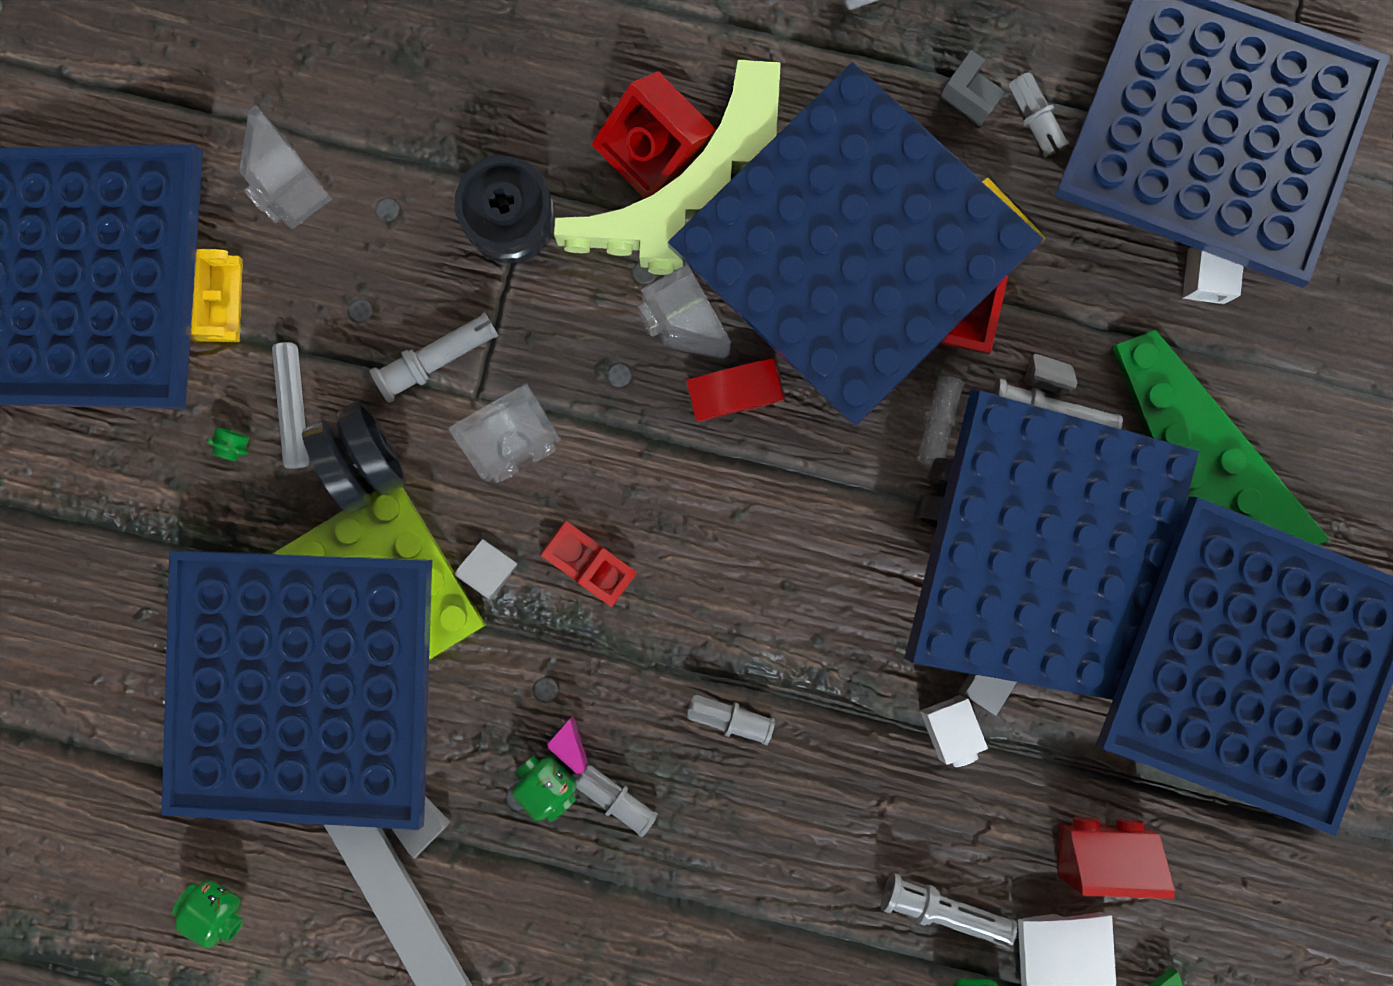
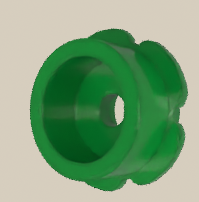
(228, 444)

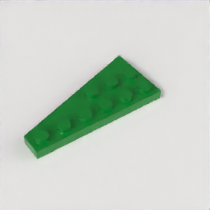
(1183, 413)

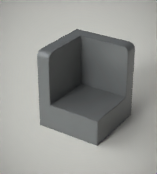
(971, 92)

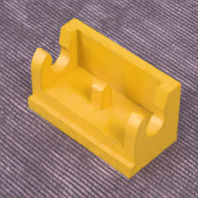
(216, 297)

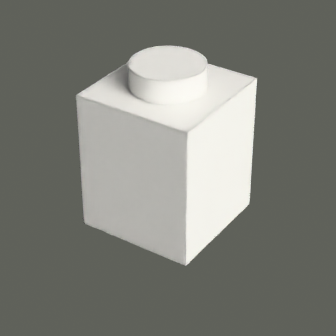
(1211, 278)
(954, 731)

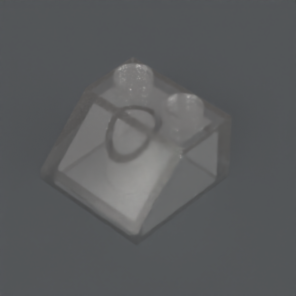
(277, 174)
(683, 316)
(506, 434)

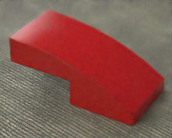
(735, 390)
(588, 563)

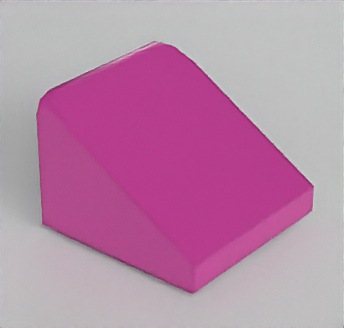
(569, 748)

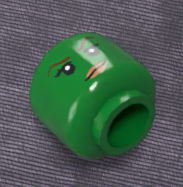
(544, 788)
(208, 914)

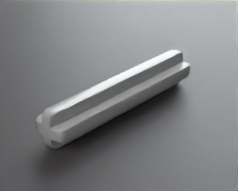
(290, 404)

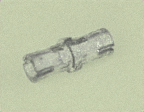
(940, 419)

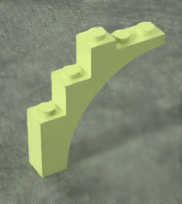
(652, 222)

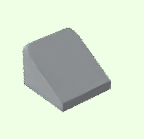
(1050, 375)
(486, 569)
(987, 691)
(417, 840)

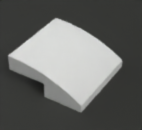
(1067, 950)

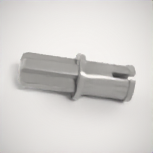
(1037, 113)
(730, 719)
(616, 800)

